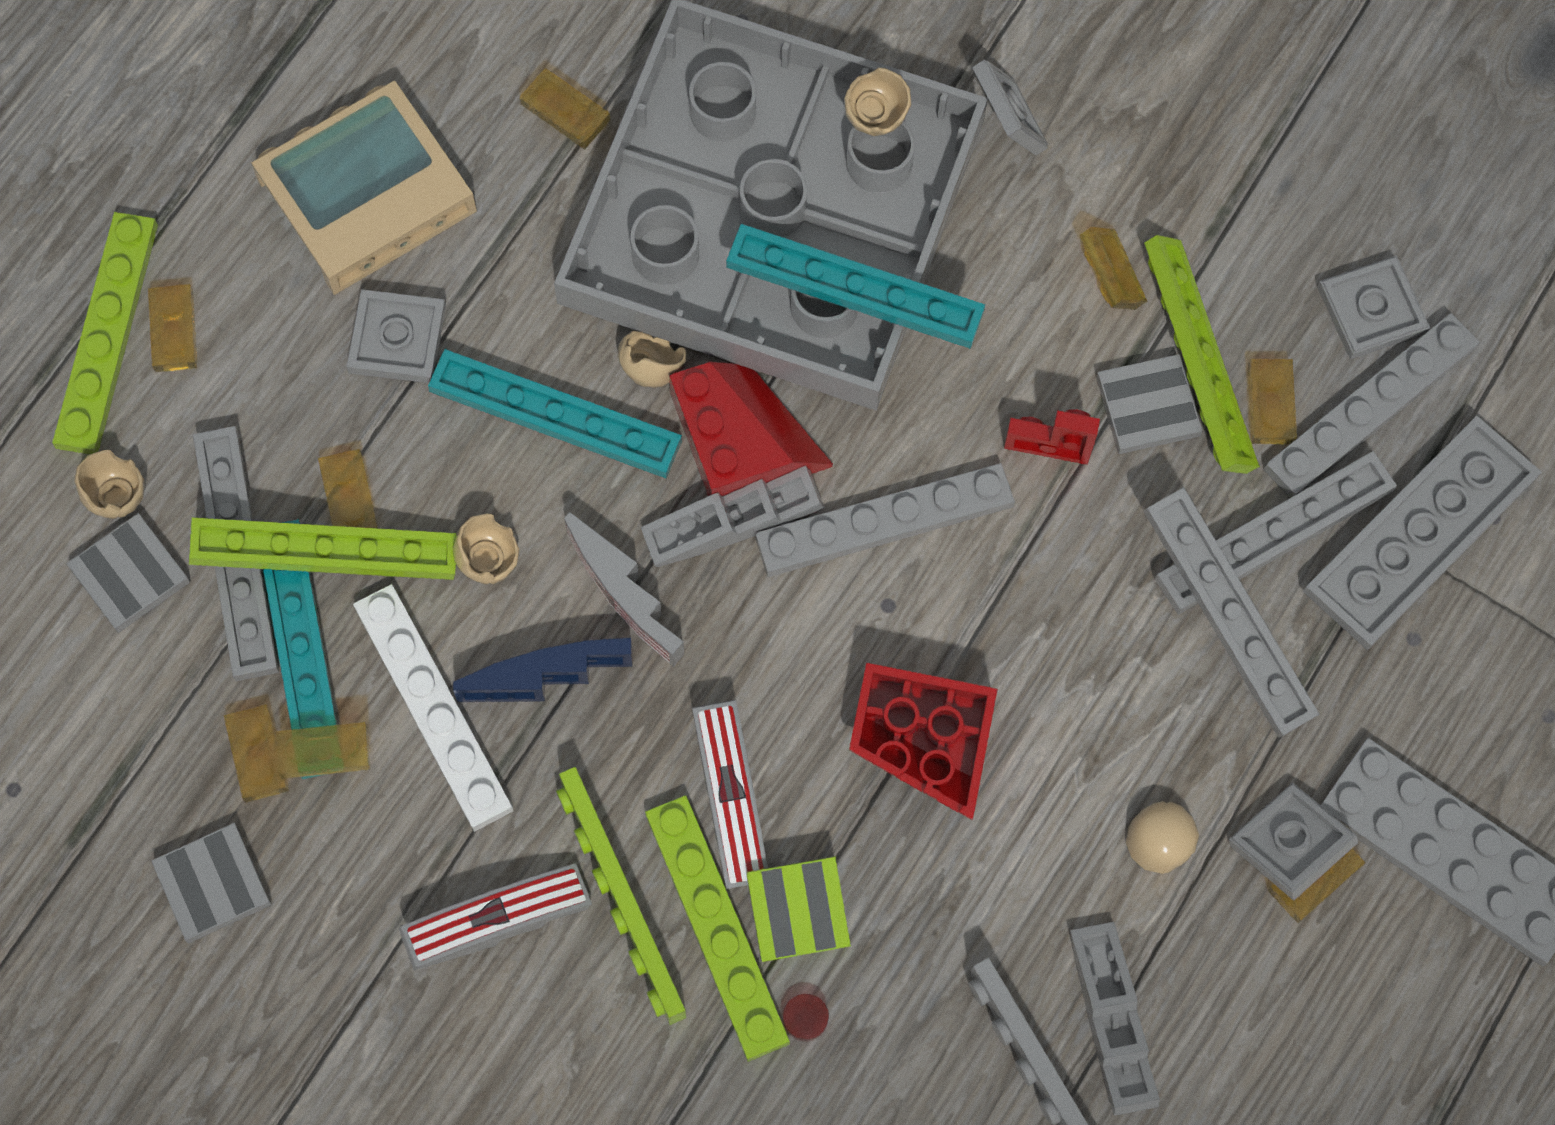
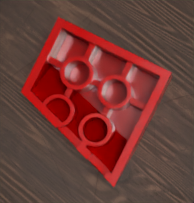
(739, 428)
(925, 732)

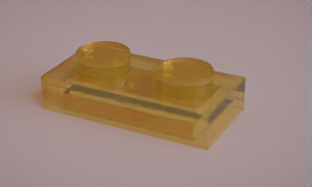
(565, 108)
(1112, 268)
(172, 328)
(1272, 401)
(347, 490)
(323, 750)
(255, 753)
(1320, 889)

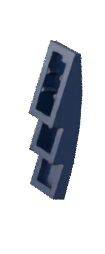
(526, 675)

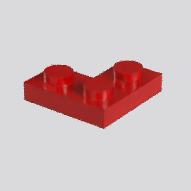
(1067, 440)

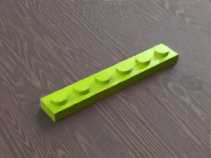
(105, 334)
(1201, 354)
(321, 548)
(627, 913)
(717, 928)

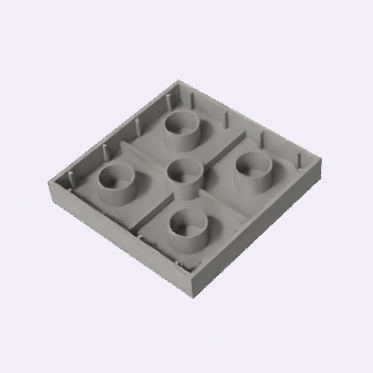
(756, 134)

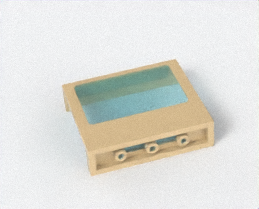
(365, 186)

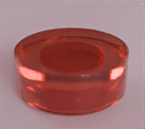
(805, 1017)

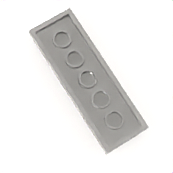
(1422, 532)
(1448, 848)

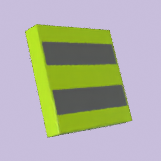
(798, 909)

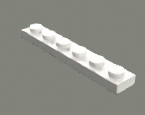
(433, 708)

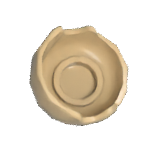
(877, 102)
(649, 359)
(109, 484)
(485, 549)
(1162, 837)

